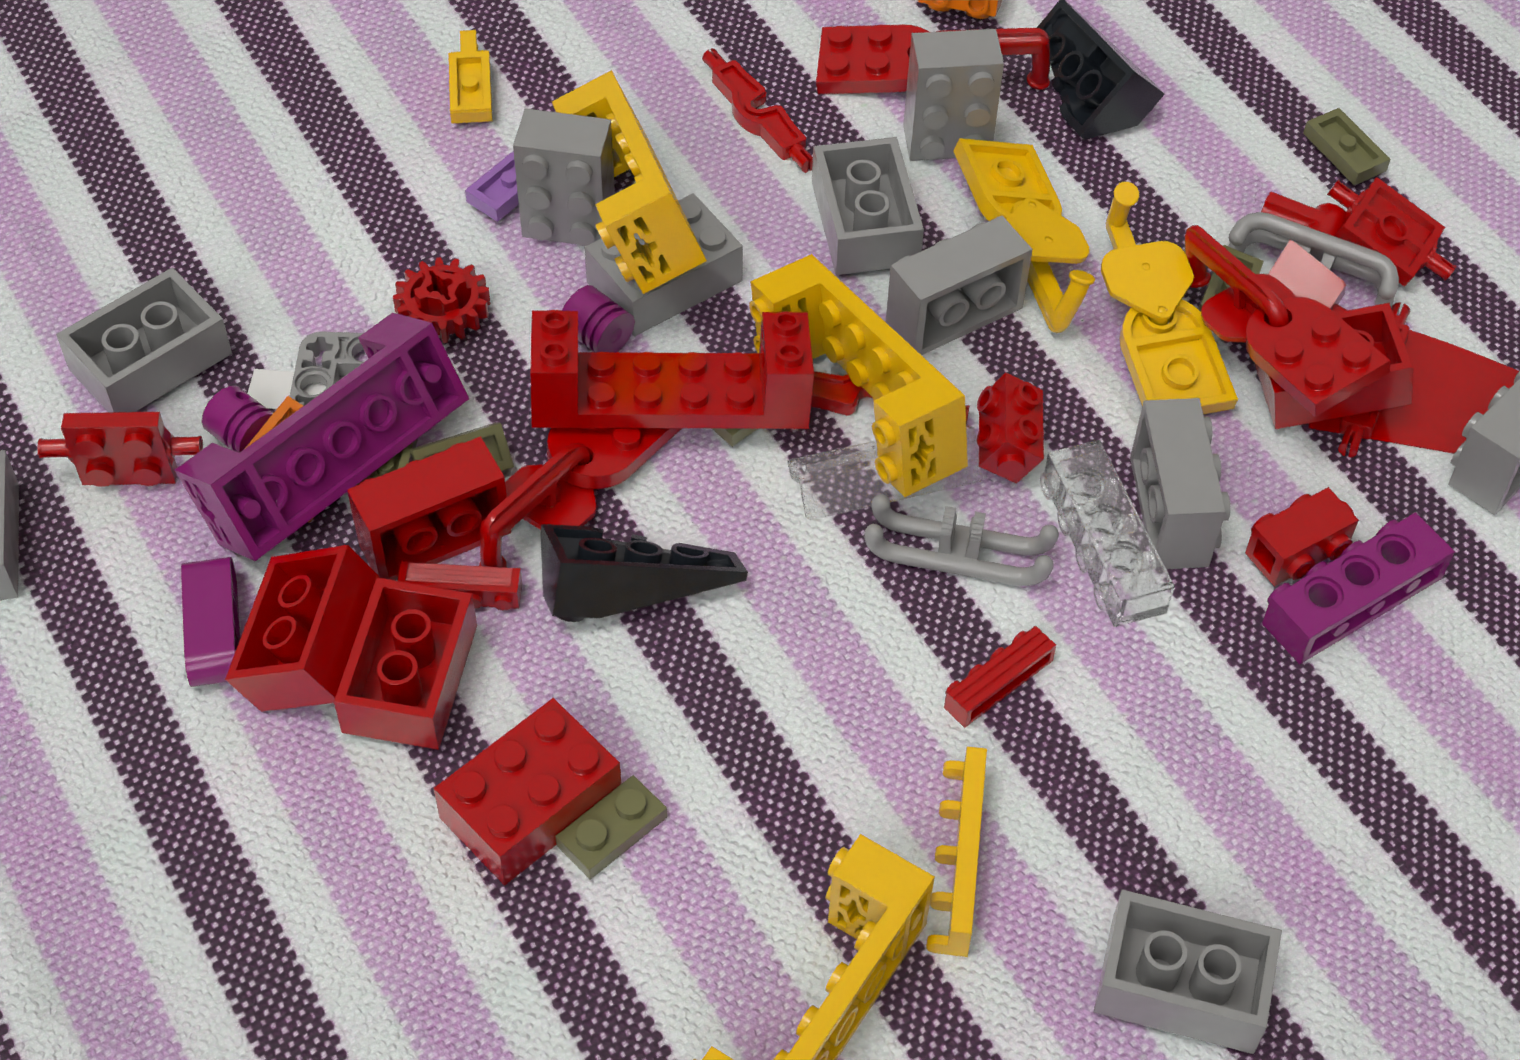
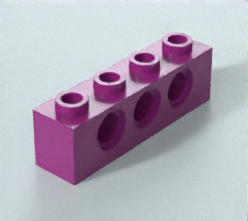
(1356, 587)

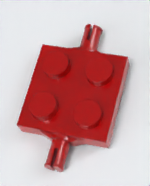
(1392, 226)
(119, 448)

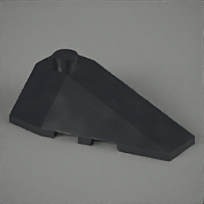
(1094, 79)
(608, 577)

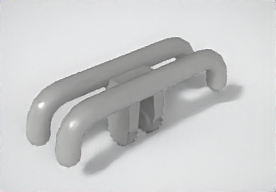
(1326, 248)
(960, 545)

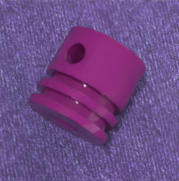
(601, 321)
(234, 417)

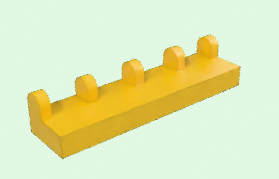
(963, 855)

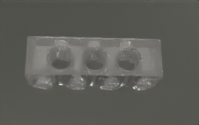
(1106, 534)

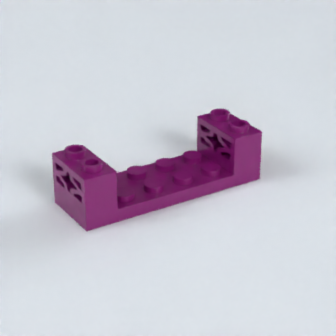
(329, 443)

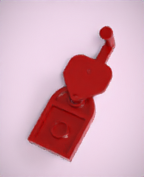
(878, 57)
(1287, 336)
(564, 485)

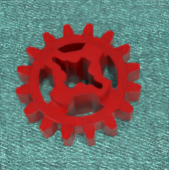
(444, 296)

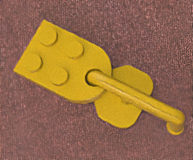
(1014, 184)
(1152, 279)

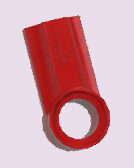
(1323, 218)

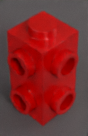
(1010, 428)
(1301, 536)

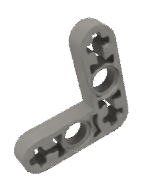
(336, 361)

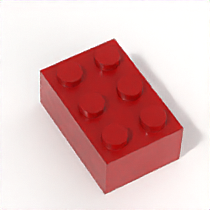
(1379, 328)
(427, 507)
(302, 628)
(406, 663)
(526, 790)

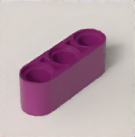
(209, 619)

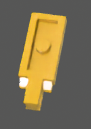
(470, 82)

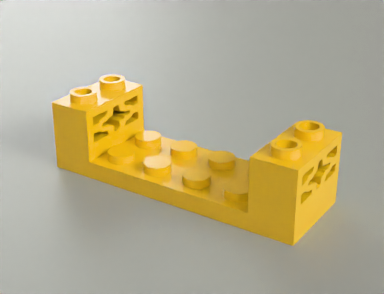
(644, 207)
(915, 407)
(885, 908)

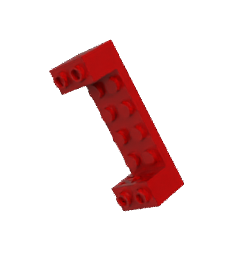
(671, 388)

